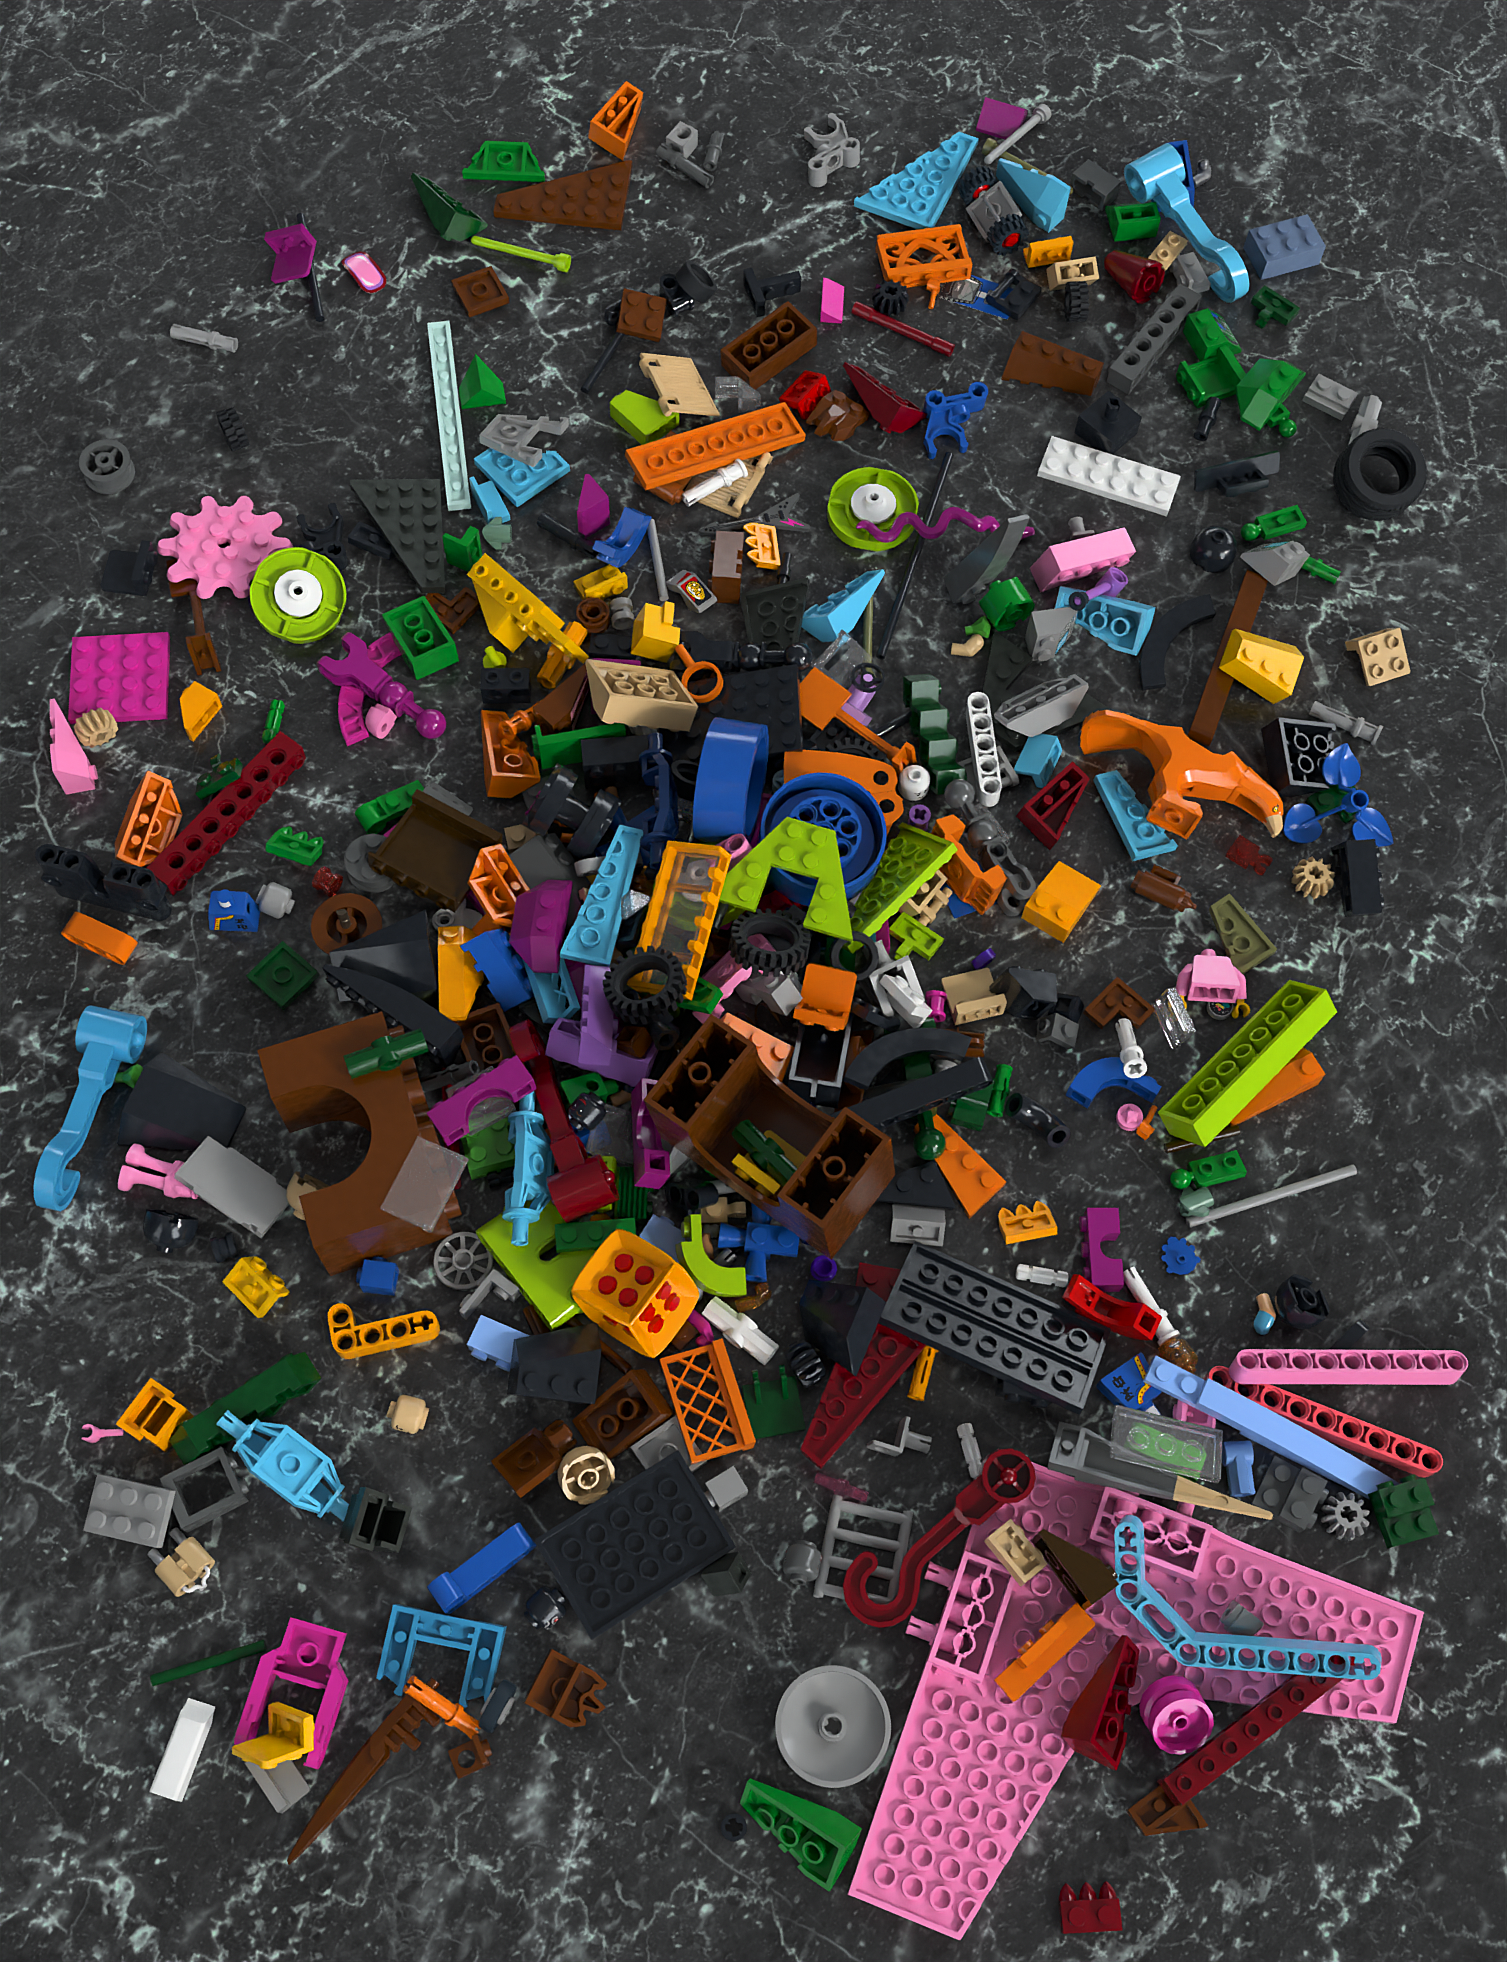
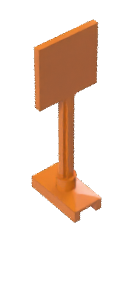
(823, 700)

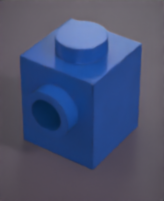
(378, 1276)

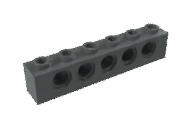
(1153, 338)

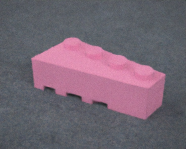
(1082, 558)

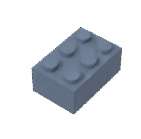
(1284, 247)

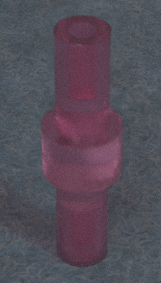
(841, 1487)

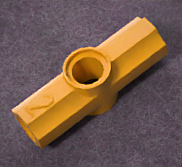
(557, 661)

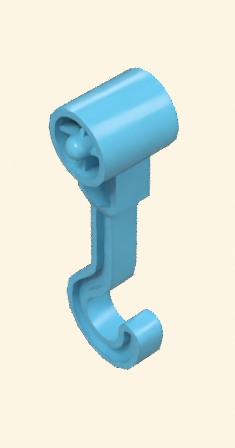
(1160, 178)

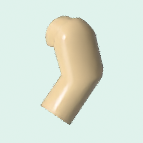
(970, 648)

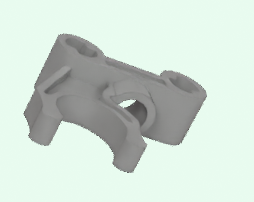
(832, 151)

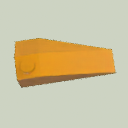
(456, 972)

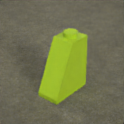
(641, 417)

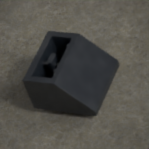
(1026, 991)

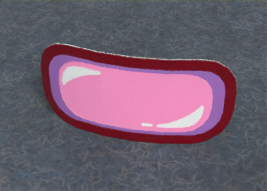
(365, 272)

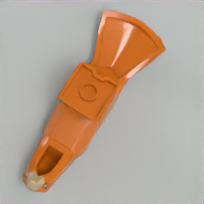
(1183, 770)

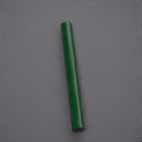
(208, 1663)

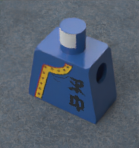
(233, 911)
(1127, 1388)

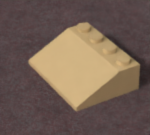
(640, 696)

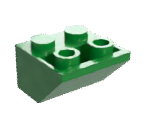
(1133, 220)

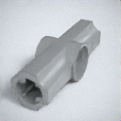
(1366, 417)

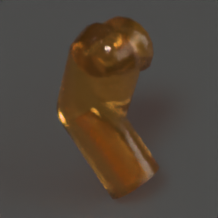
(755, 1300)

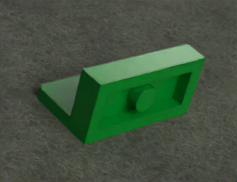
(463, 552)

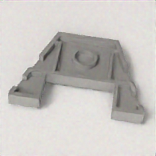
(513, 432)

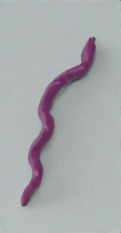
(947, 515)

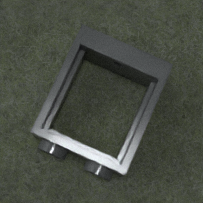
(180, 1507)

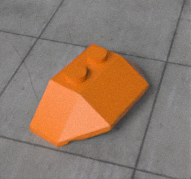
(148, 822)
(496, 884)

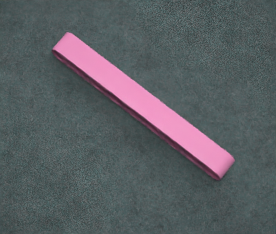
(1417, 1366)

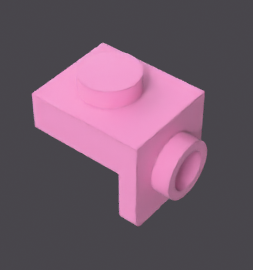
(1190, 1414)

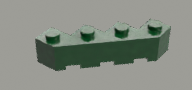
(929, 724)
(256, 1399)

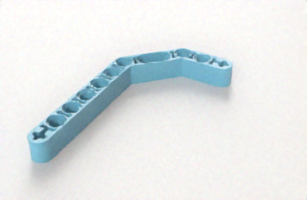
(1230, 1643)

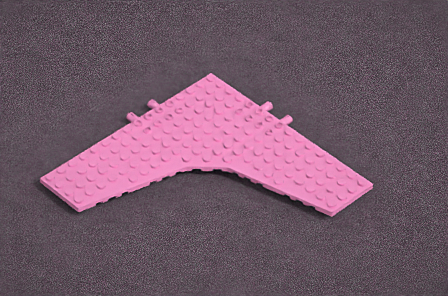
(981, 1765)

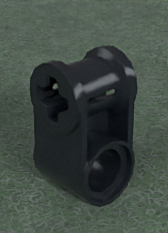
(676, 298)

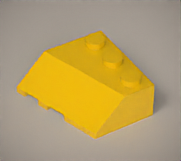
(1262, 664)

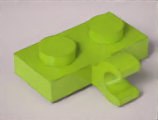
(914, 937)

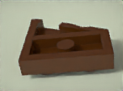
(1158, 1815)

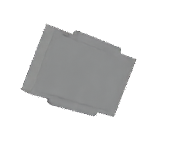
(234, 1186)

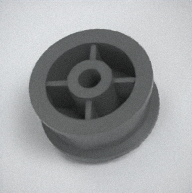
(107, 466)
(358, 867)

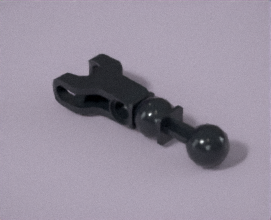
(731, 656)

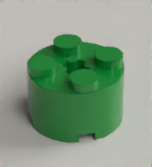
(1007, 604)

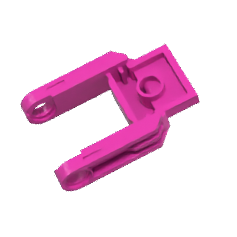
(308, 1658)

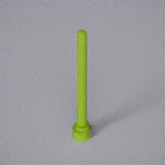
(559, 261)

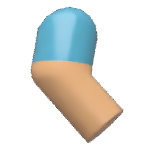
(1265, 1316)

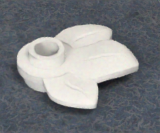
(462, 916)

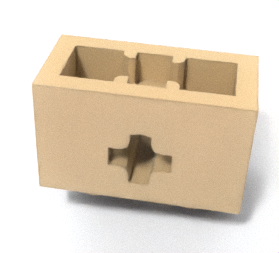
(1072, 270)

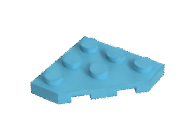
(519, 480)

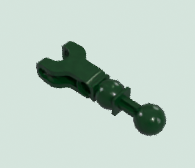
(929, 1141)

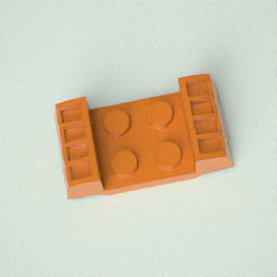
(963, 873)

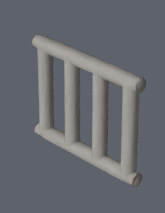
(832, 1533)

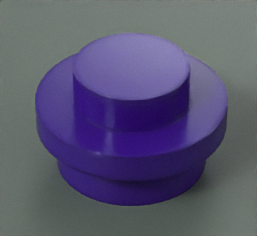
(823, 1268)

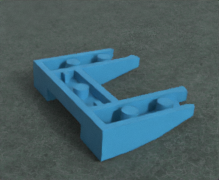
(413, 1624)

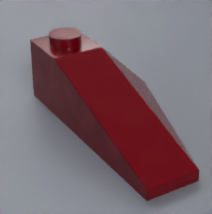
(885, 407)
(1099, 1713)

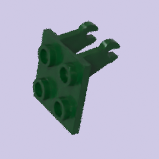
(773, 1405)

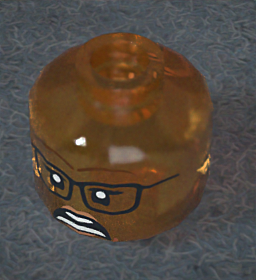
(1179, 1353)

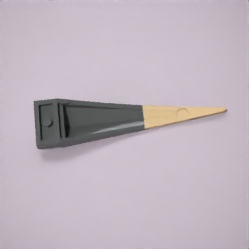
(1088, 1458)

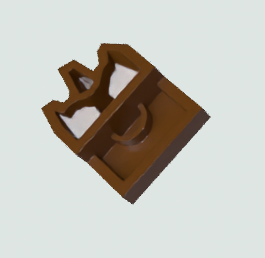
(837, 416)
(565, 1690)

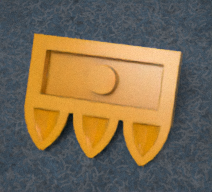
(765, 545)
(1026, 1224)

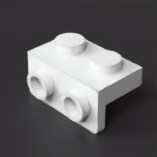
(905, 1001)

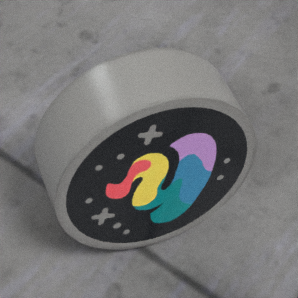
(1219, 1010)

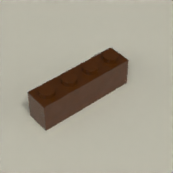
(1051, 365)

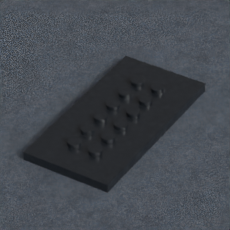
(996, 1327)

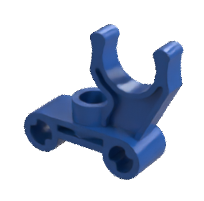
(950, 411)

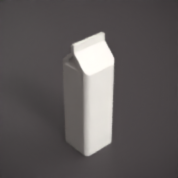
(183, 1750)

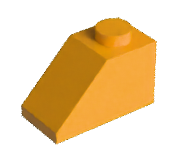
(198, 708)

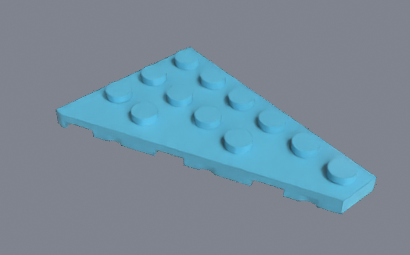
(923, 187)

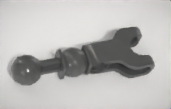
(984, 836)

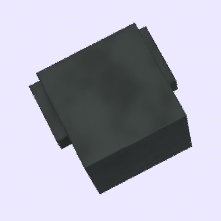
(375, 1522)

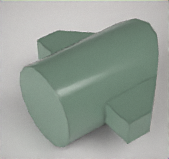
(497, 533)
(1195, 1202)

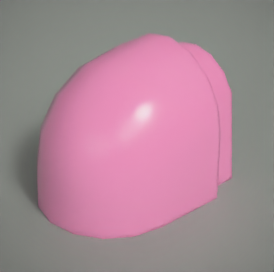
(380, 720)

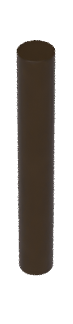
(1183, 1144)

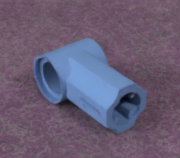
(1238, 1458)

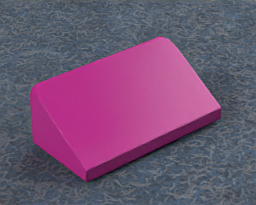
(832, 302)

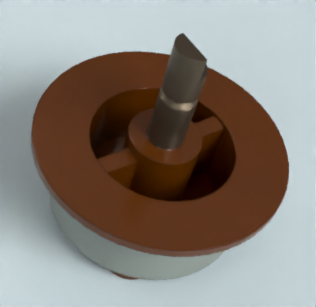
(344, 921)

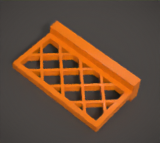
(730, 1401)

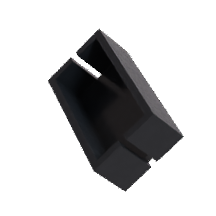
(819, 1063)

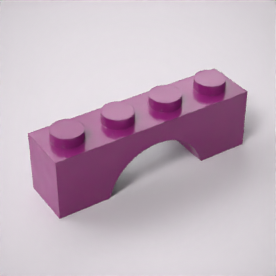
(507, 1081)
(649, 1157)

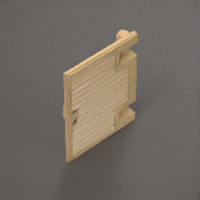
(678, 381)
(739, 490)

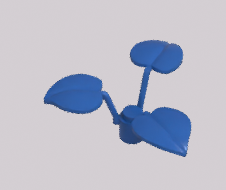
(1342, 769)

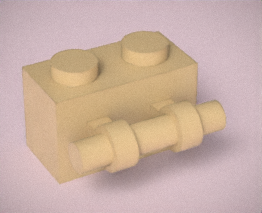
(929, 890)

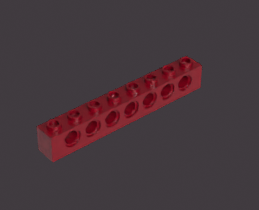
(228, 800)
(1245, 1734)

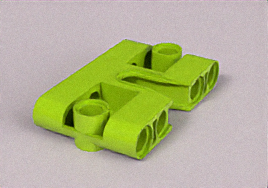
(541, 1282)

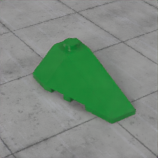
(811, 1833)

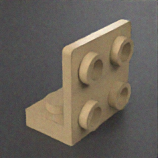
(1381, 655)
(970, 996)

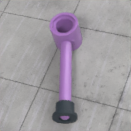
(1110, 585)

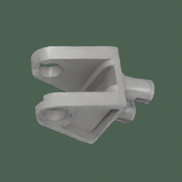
(875, 991)

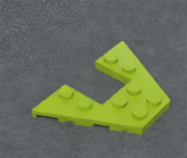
(800, 850)

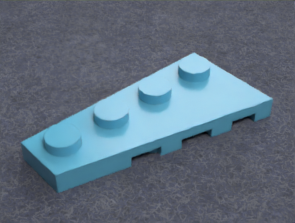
(1129, 816)

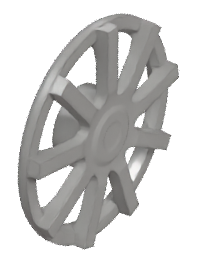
(462, 1261)

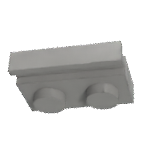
(1330, 397)

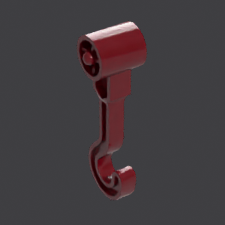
(582, 1181)
(1002, 1479)

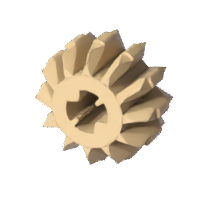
(95, 727)
(1313, 877)

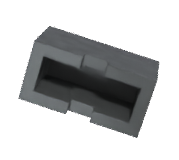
(1096, 184)

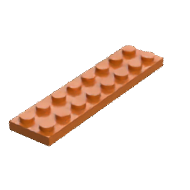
(714, 445)

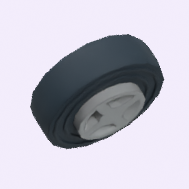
(497, 1706)

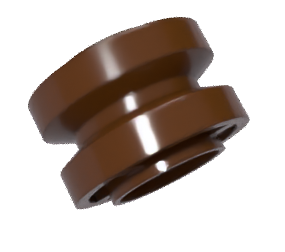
(593, 607)

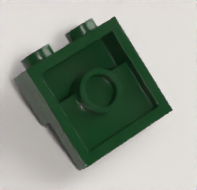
(1404, 1510)

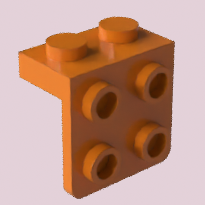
(826, 997)

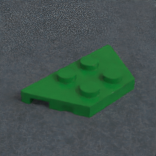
(504, 162)

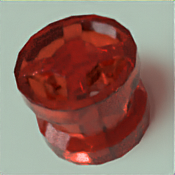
(327, 881)

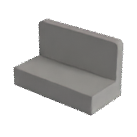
(917, 1224)
(280, 1784)

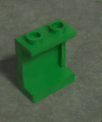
(1211, 377)

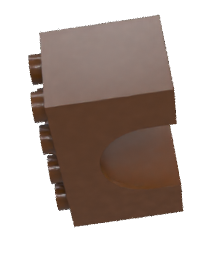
(724, 1082)
(314, 1087)

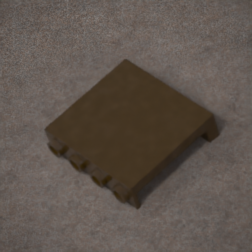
(433, 851)

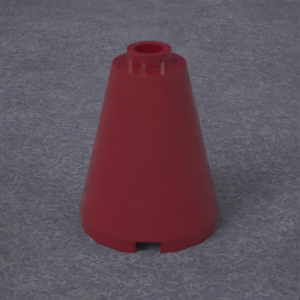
(1135, 274)

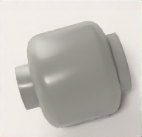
(275, 900)

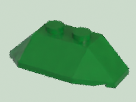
(1265, 390)

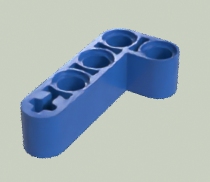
(458, 1587)

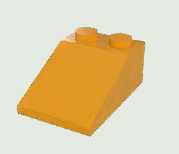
(1060, 901)

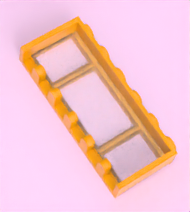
(682, 910)

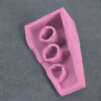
(68, 757)

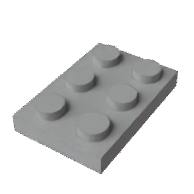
(129, 1511)

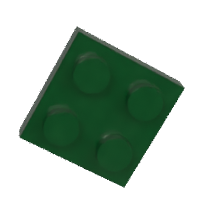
(283, 975)

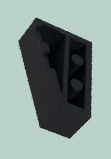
(1359, 877)

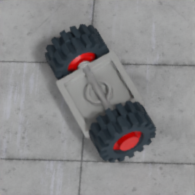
(993, 210)

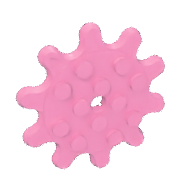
(213, 566)

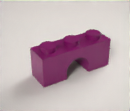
(1101, 1226)

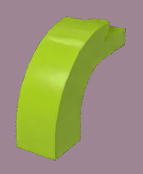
(705, 1273)

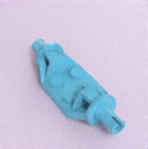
(532, 1167)
(287, 1465)

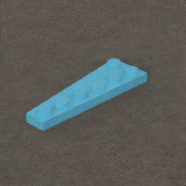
(599, 918)

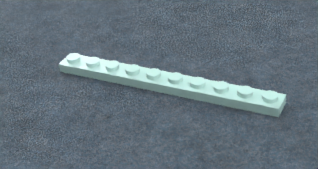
(449, 416)

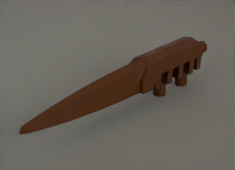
(372, 1755)

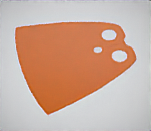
(850, 766)

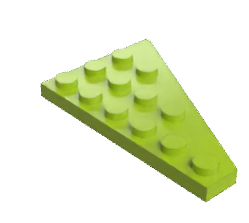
(902, 871)

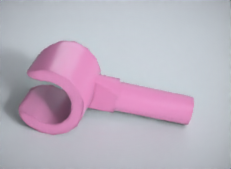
(98, 1433)

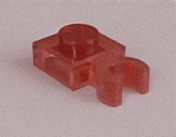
(1245, 852)

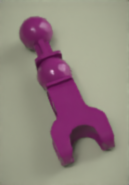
(377, 684)

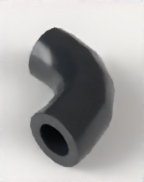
(1038, 1119)

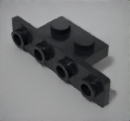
(1238, 475)

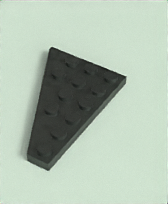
(410, 522)

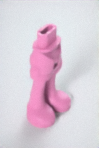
(137, 1157)

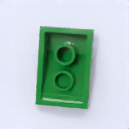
(421, 637)

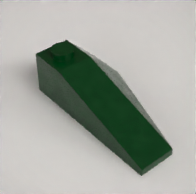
(446, 212)

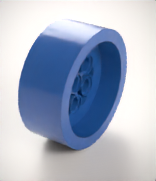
(730, 780)
(852, 808)

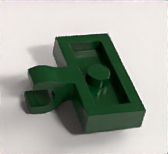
(1273, 306)
(221, 776)
(1330, 799)

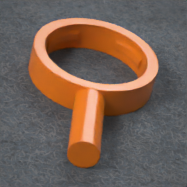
(693, 667)

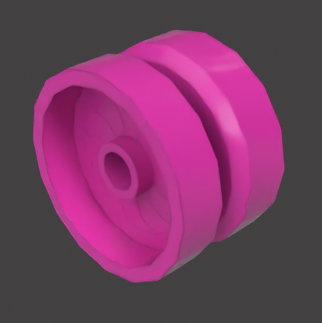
(1176, 1715)

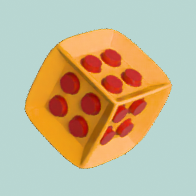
(635, 1292)

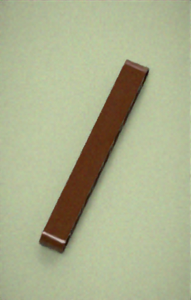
(1219, 682)

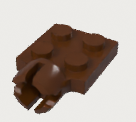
(534, 1456)

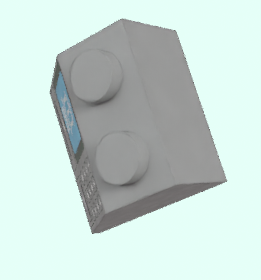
(1277, 560)
(1049, 631)

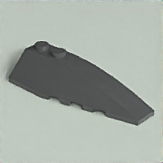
(985, 561)
(548, 859)

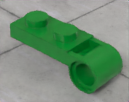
(376, 813)

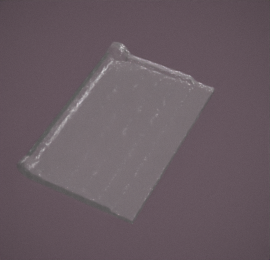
(424, 1184)

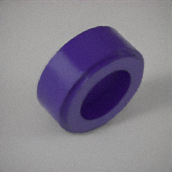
(983, 959)

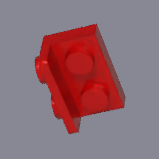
(806, 392)

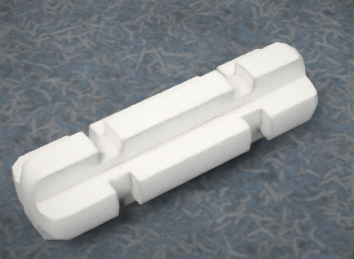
(1041, 1275)
(970, 1448)

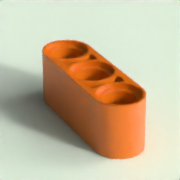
(99, 938)

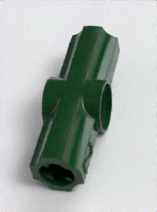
(386, 1053)
(764, 1152)

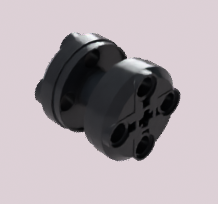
(587, 821)

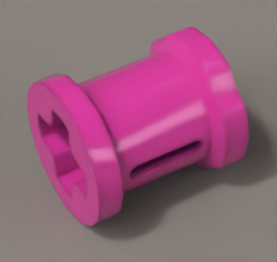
(935, 1001)

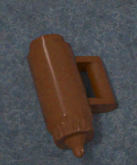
(1163, 888)

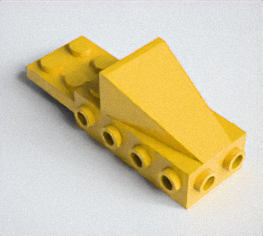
(516, 612)

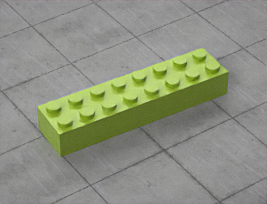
(1247, 1063)

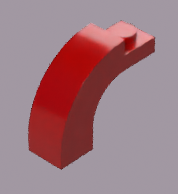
(1123, 1317)

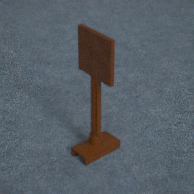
(199, 645)

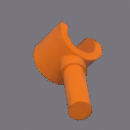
(934, 287)
(1145, 1129)

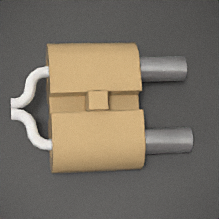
(184, 1565)

